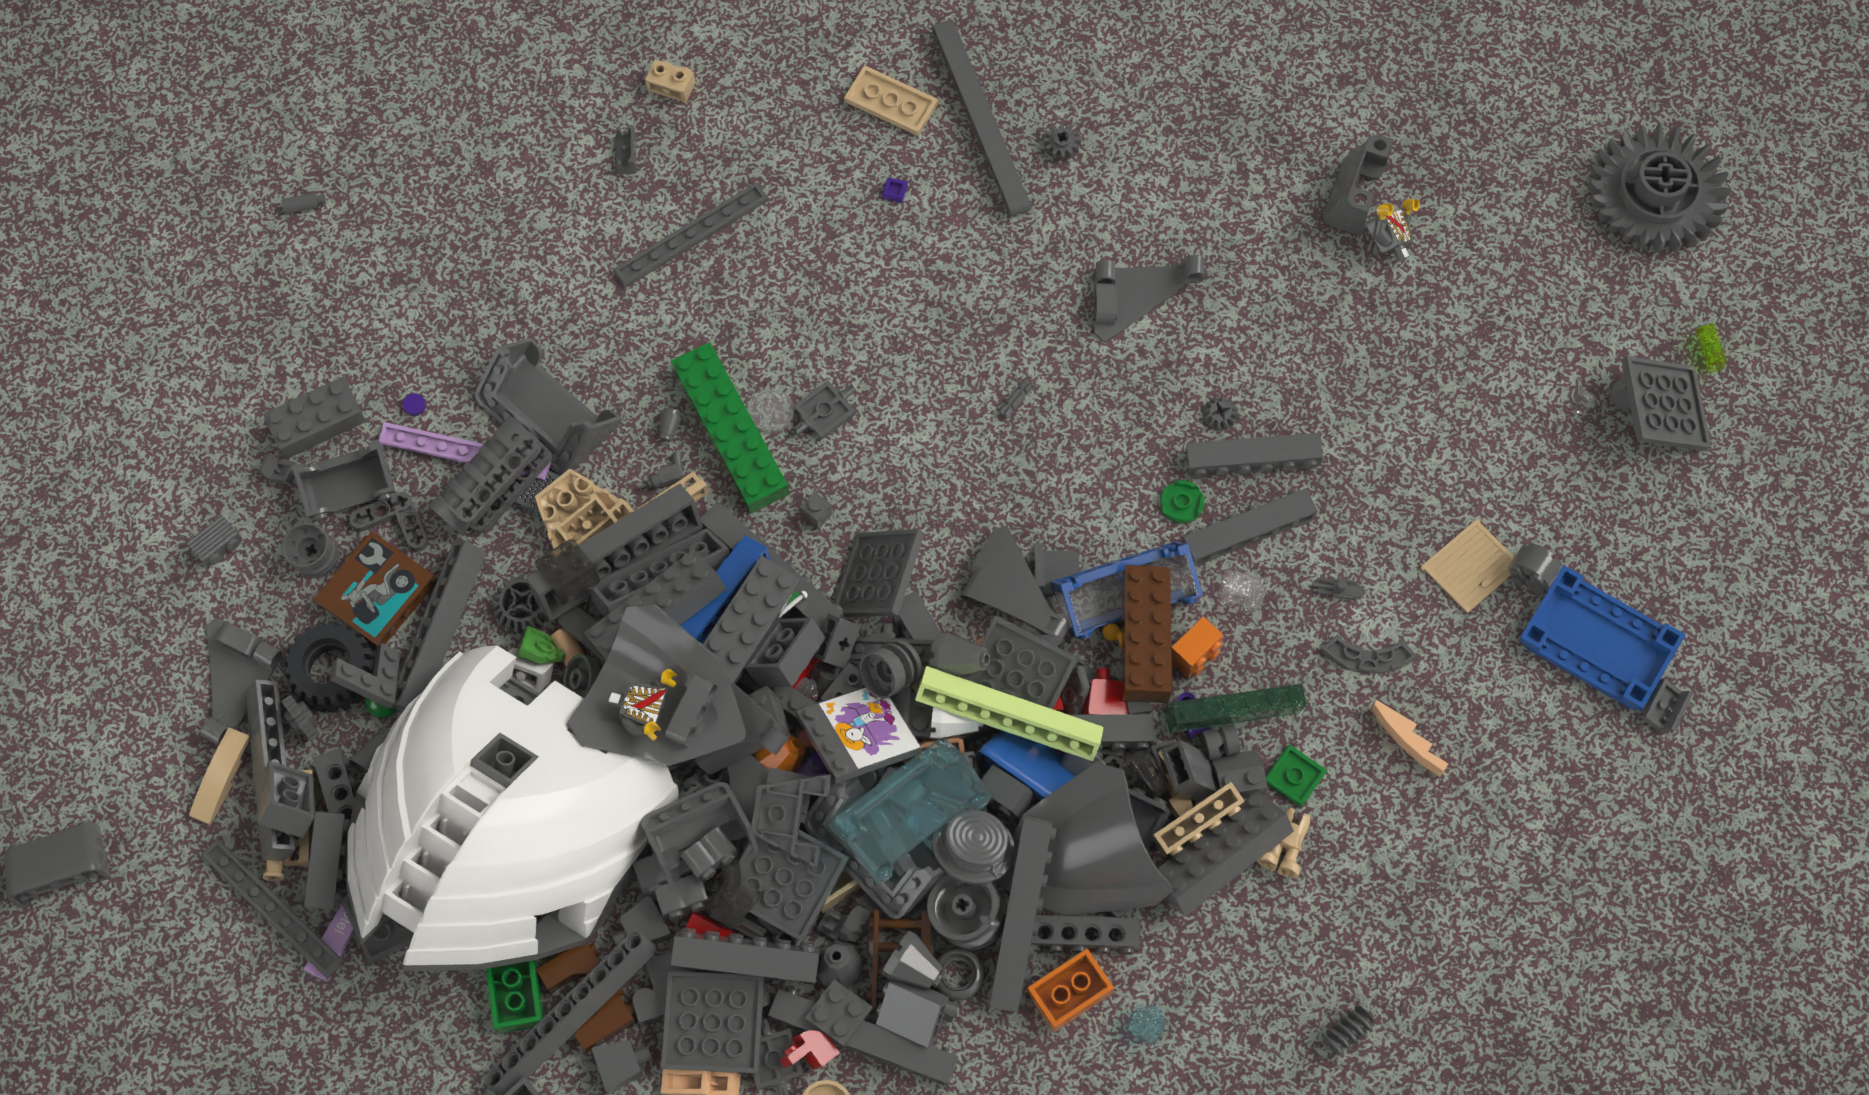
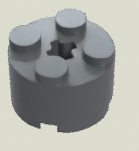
(1534, 568)

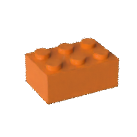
(1070, 990)

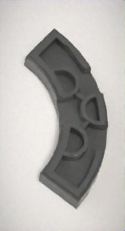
(1367, 661)

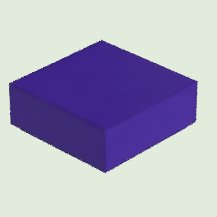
(895, 190)

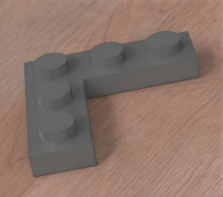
(376, 687)

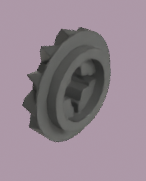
(1216, 421)

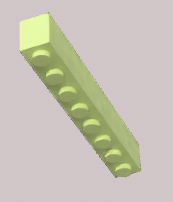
(1009, 713)

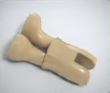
(1292, 844)

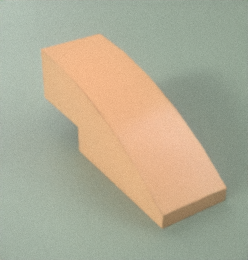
(699, 1082)

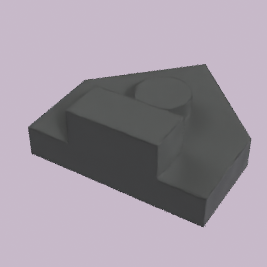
(1075, 691)

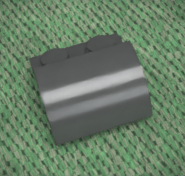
(915, 713)

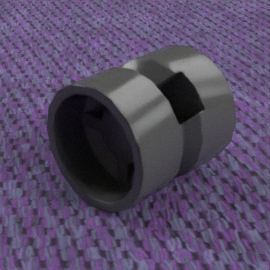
(1221, 741)

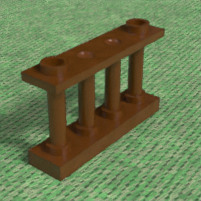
(875, 923)

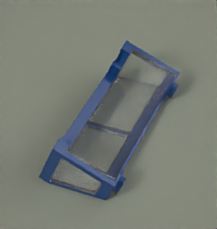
(1095, 595)

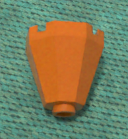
(787, 759)

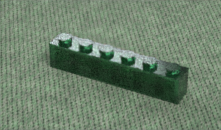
(1235, 708)

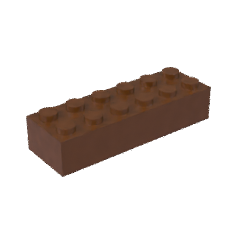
(1146, 634)

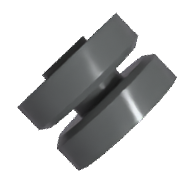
(582, 673)

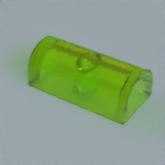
(1711, 347)

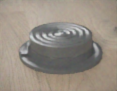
(974, 847)

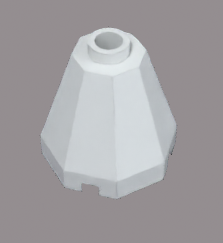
(950, 725)

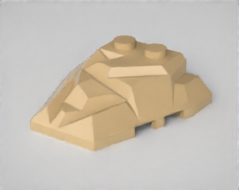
(578, 508)

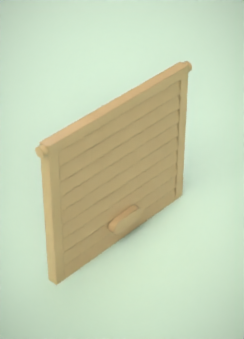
(1470, 566)

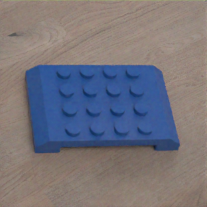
(1601, 640)

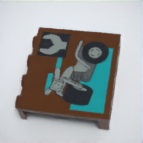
(375, 589)

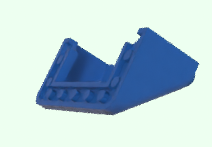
(1026, 761)

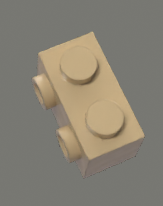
(670, 80)

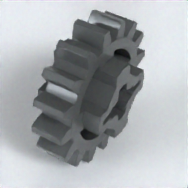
(300, 717)

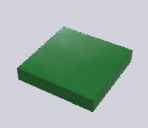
(1295, 776)

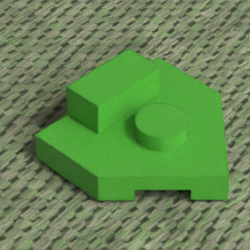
(538, 647)

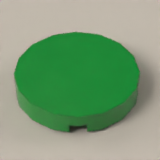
(1187, 505)

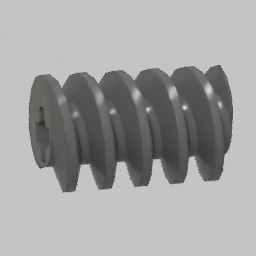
(1348, 1030)

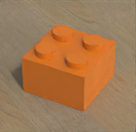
(1196, 648)

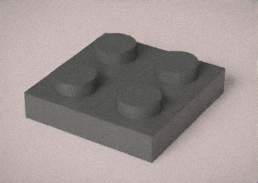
(839, 1013)

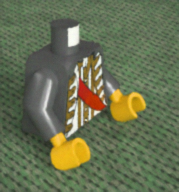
(1392, 229)
(643, 704)

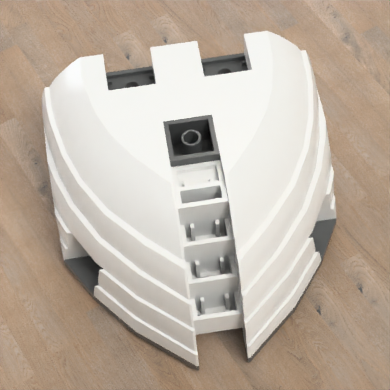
(494, 817)

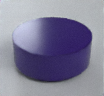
(414, 404)

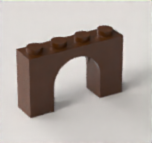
(614, 1013)

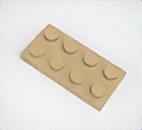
(891, 100)

